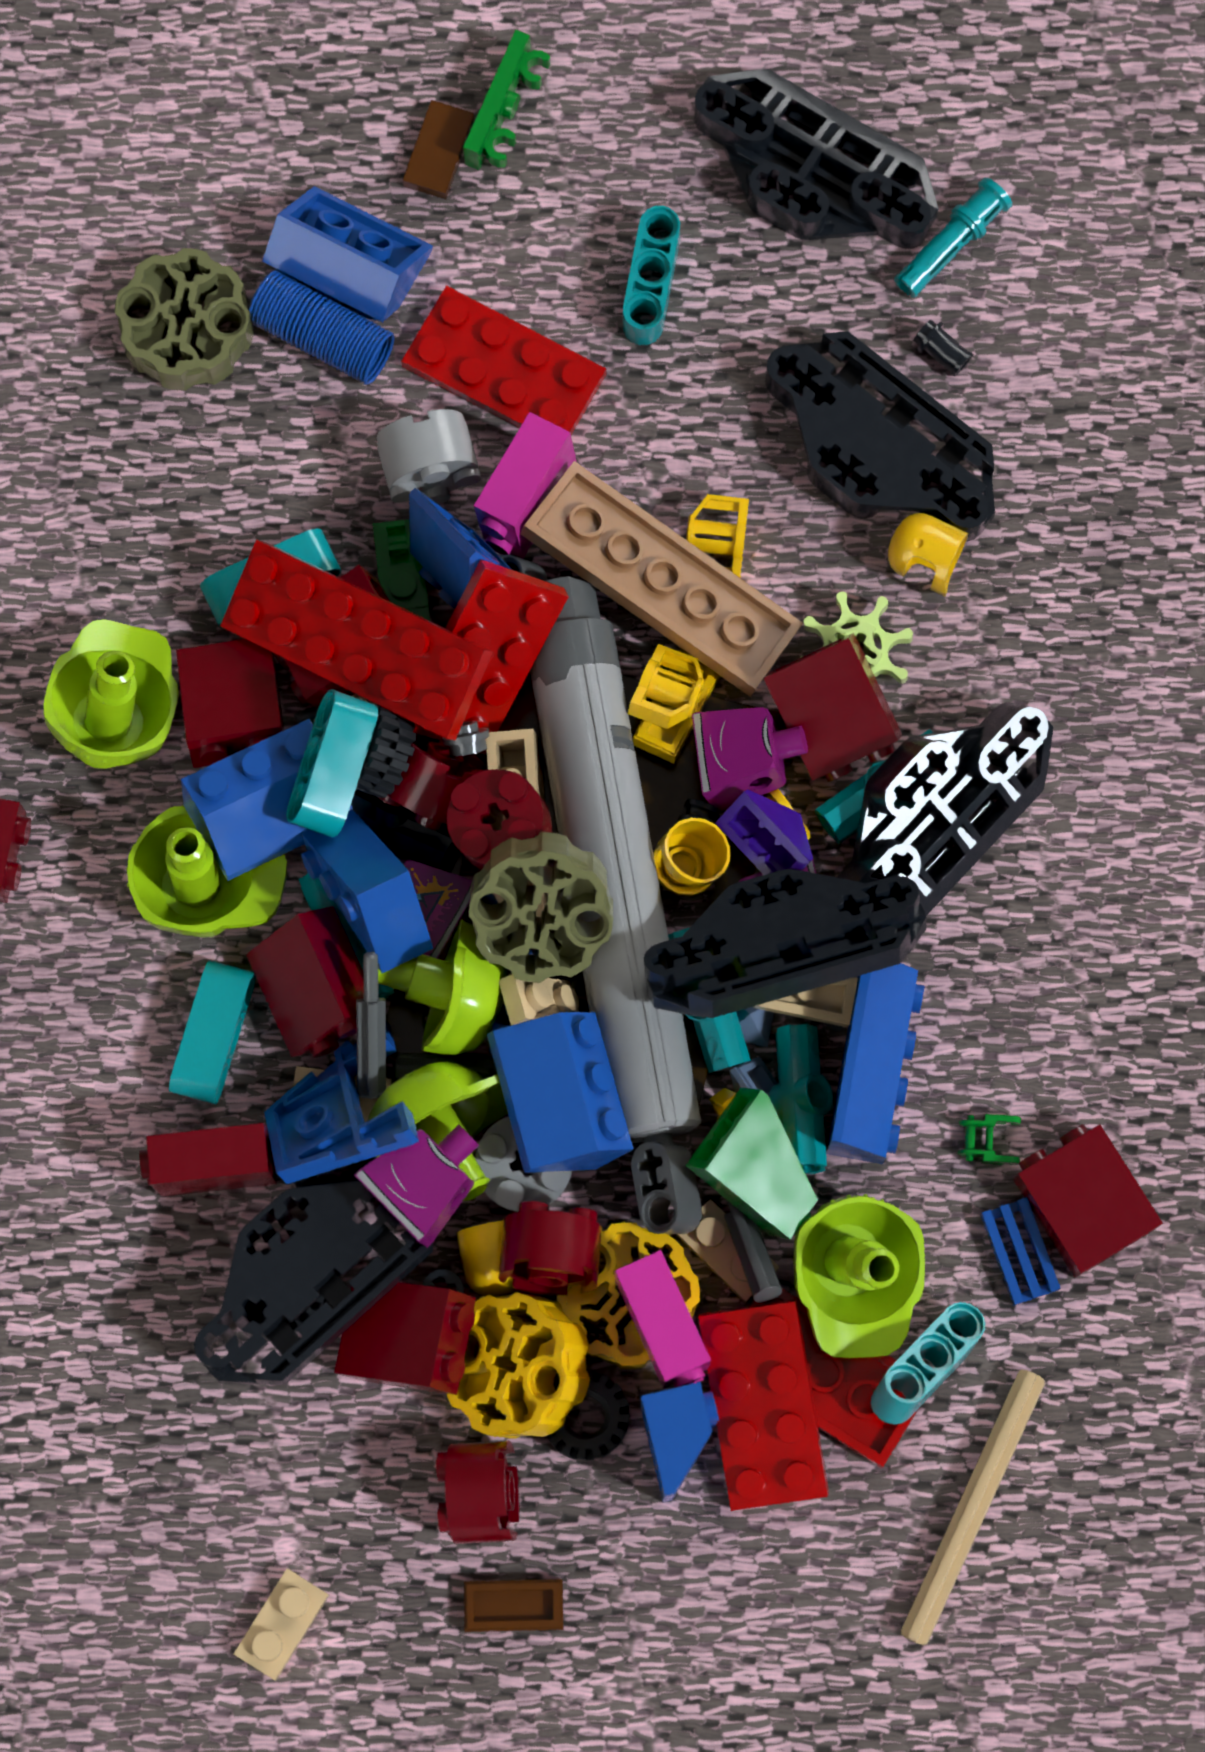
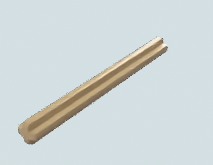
(972, 1507)

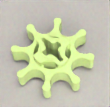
(865, 630)

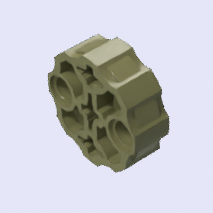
(224, 302)
(584, 890)

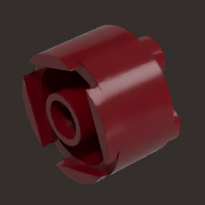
(431, 780)
(485, 797)
(550, 1249)
(478, 1492)

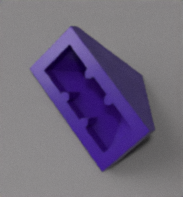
(767, 833)

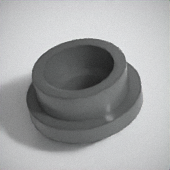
(469, 740)

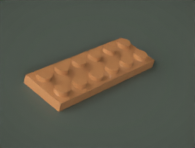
(661, 578)

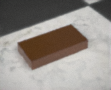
(438, 149)
(513, 1605)

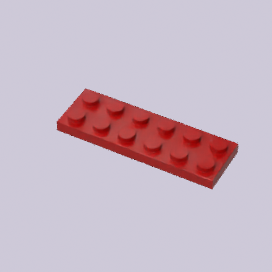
(356, 639)

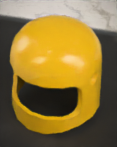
(927, 542)
(689, 843)
(481, 1259)

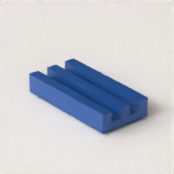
(1006, 1212)

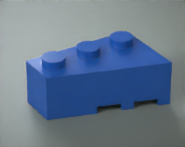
(369, 890)

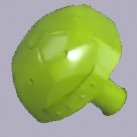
(112, 695)
(185, 890)
(460, 990)
(441, 1099)
(859, 1275)

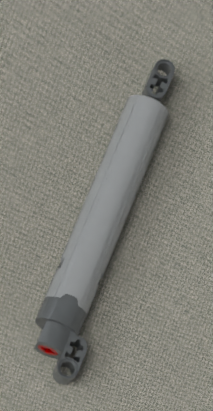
(604, 812)

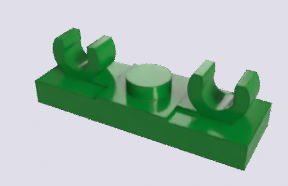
(503, 102)
(399, 568)

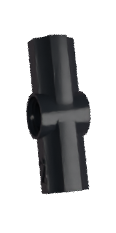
(403, 834)

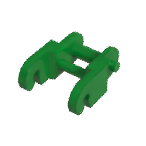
(988, 1123)

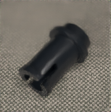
(942, 347)

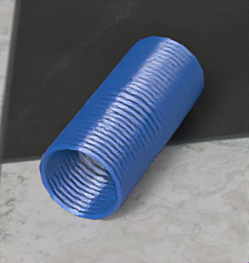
(334, 333)

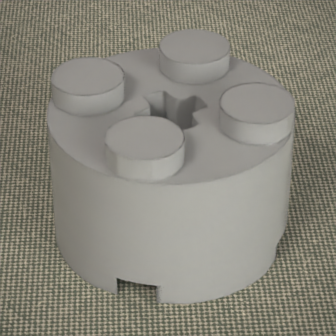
(428, 456)
(511, 1188)

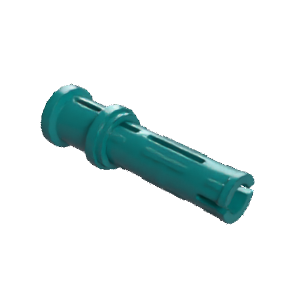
(966, 224)

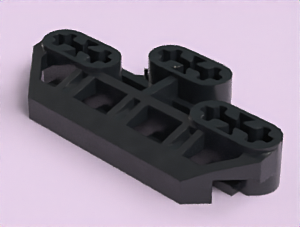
(811, 166)
(880, 448)
(954, 775)
(783, 939)
(297, 1272)

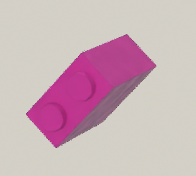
(521, 483)
(663, 1321)

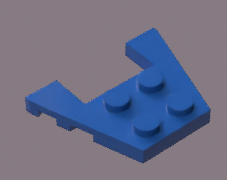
(322, 1121)

